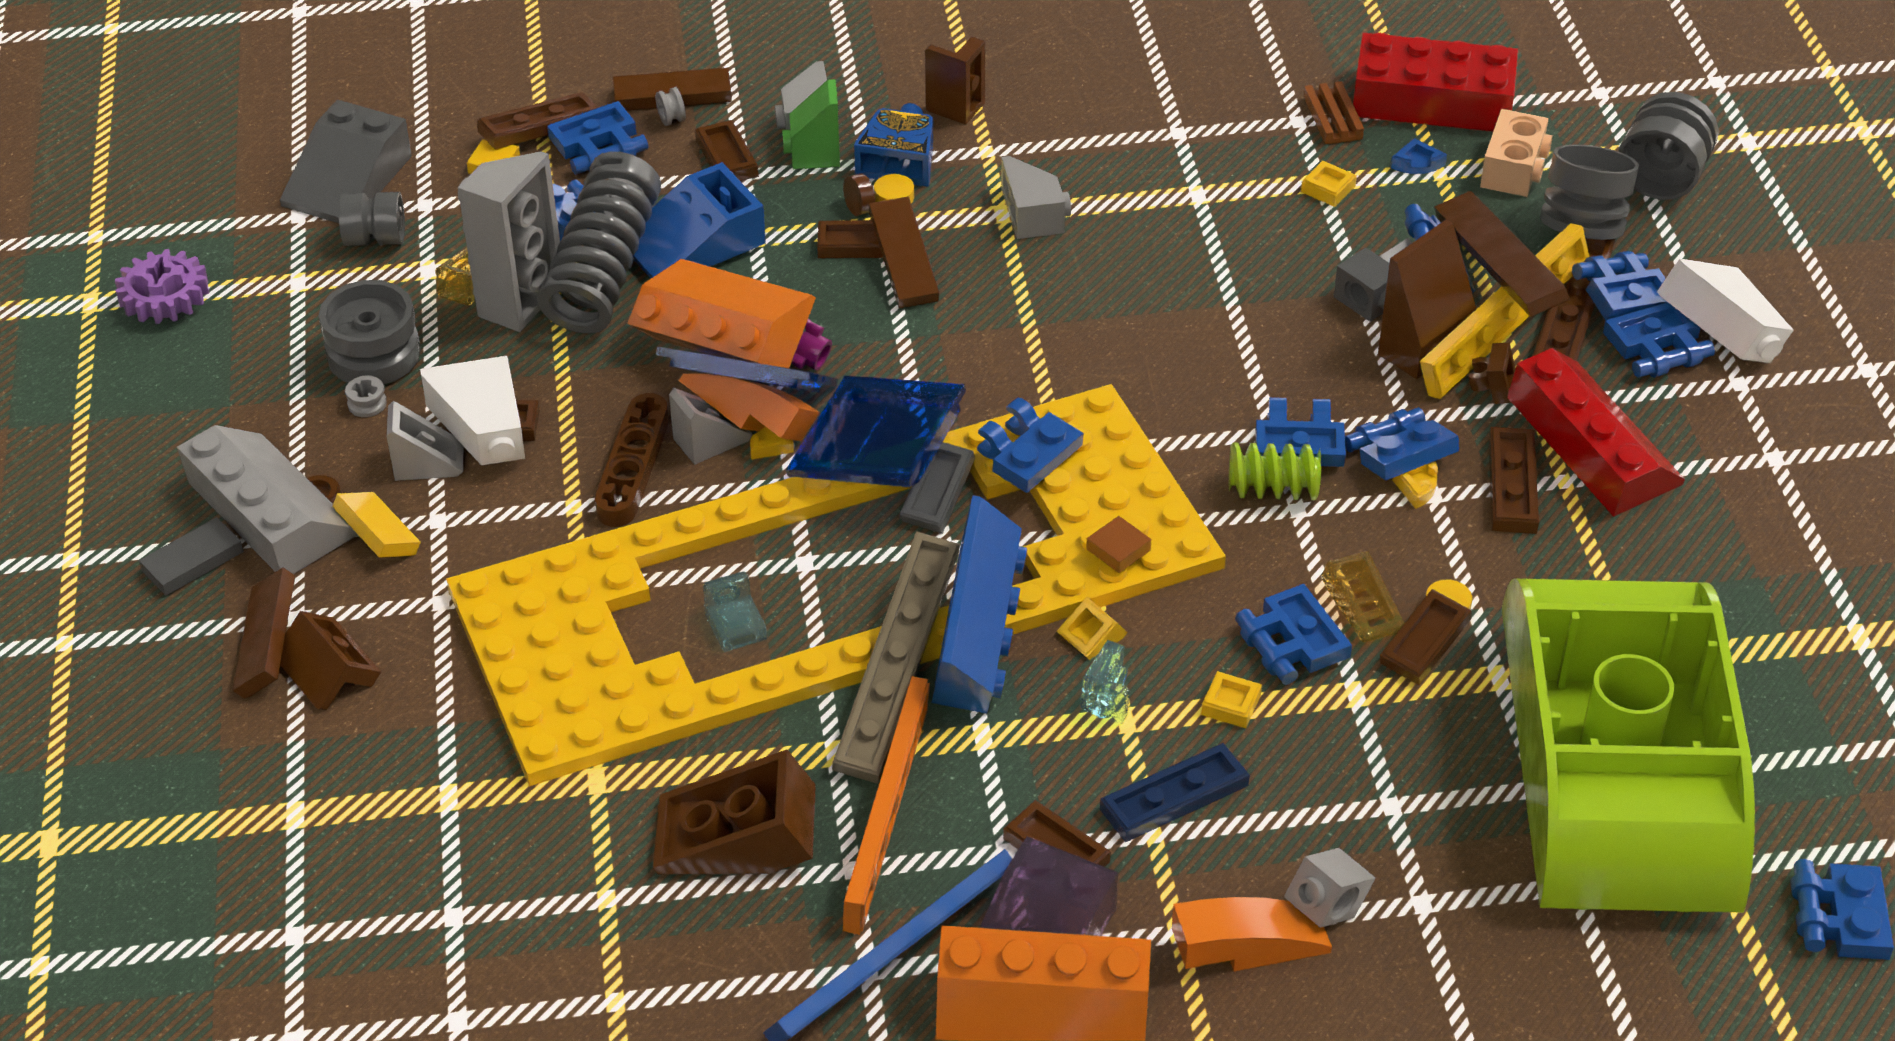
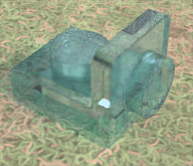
(733, 612)
(1104, 685)

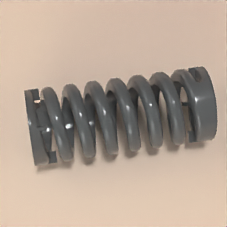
(606, 244)

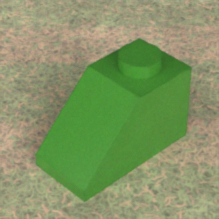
(814, 130)

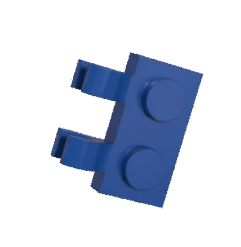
(1317, 432)
(1038, 450)

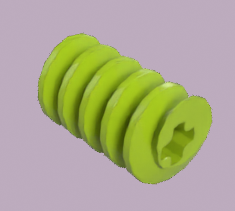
(1274, 470)

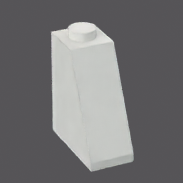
(1727, 308)
(477, 407)

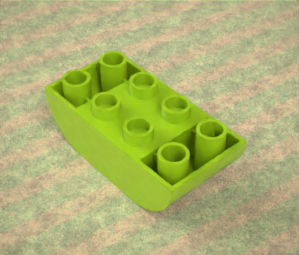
(1630, 745)

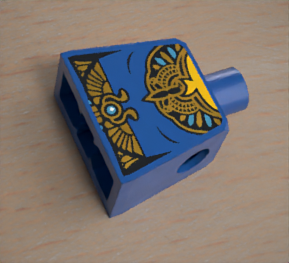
(896, 145)

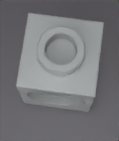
(1329, 887)

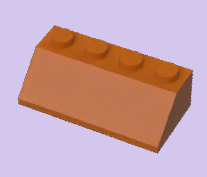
(722, 314)
(1040, 986)

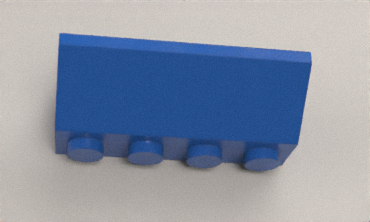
(978, 610)

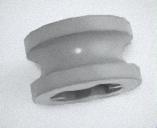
(670, 106)
(365, 386)

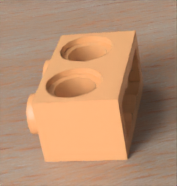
(1516, 153)

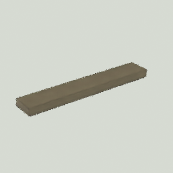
(895, 657)

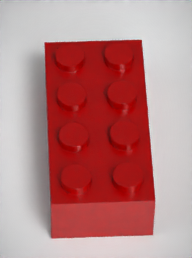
(1434, 81)

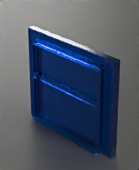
(746, 370)
(878, 431)

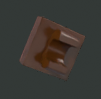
(1494, 372)

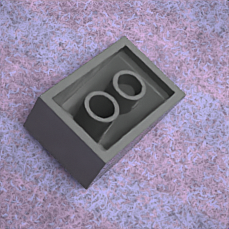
(346, 153)

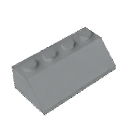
(509, 235)
(263, 497)

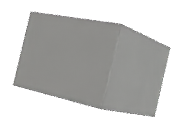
(701, 428)
(420, 447)

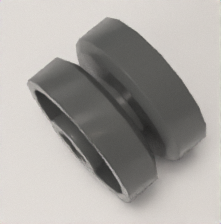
(369, 331)

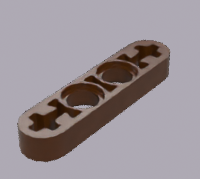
(629, 458)

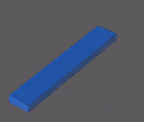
(889, 949)

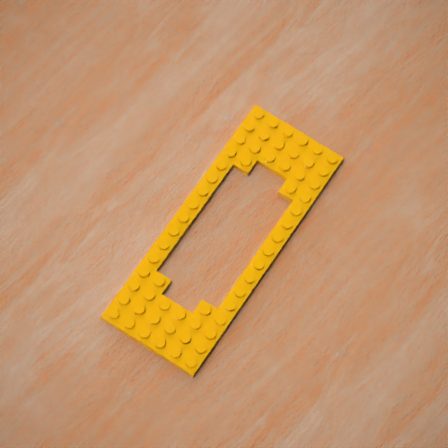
(581, 701)

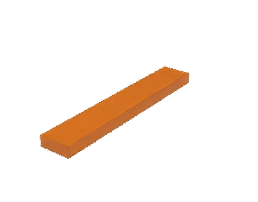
(885, 806)

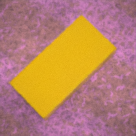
(376, 524)

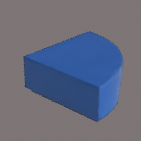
(1418, 158)

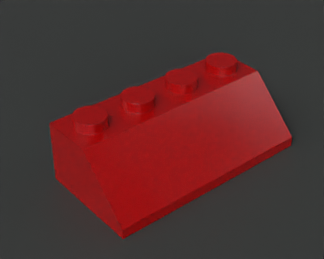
(1590, 432)

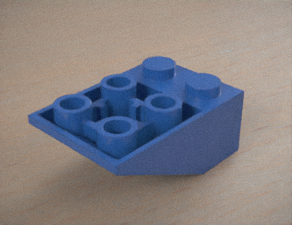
(702, 221)

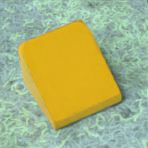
(1090, 629)

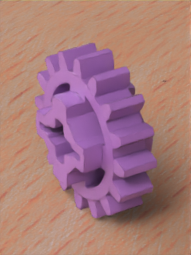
(162, 286)

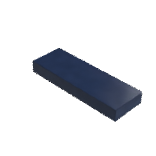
(1174, 792)

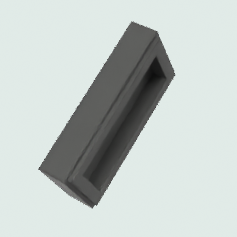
(936, 494)
(191, 556)

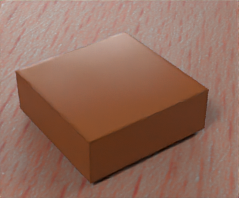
(1118, 544)

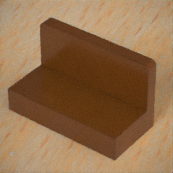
(955, 80)
(323, 658)

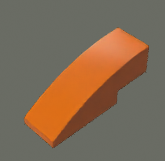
(753, 404)
(1245, 932)

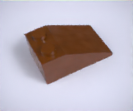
(1424, 298)
(738, 820)

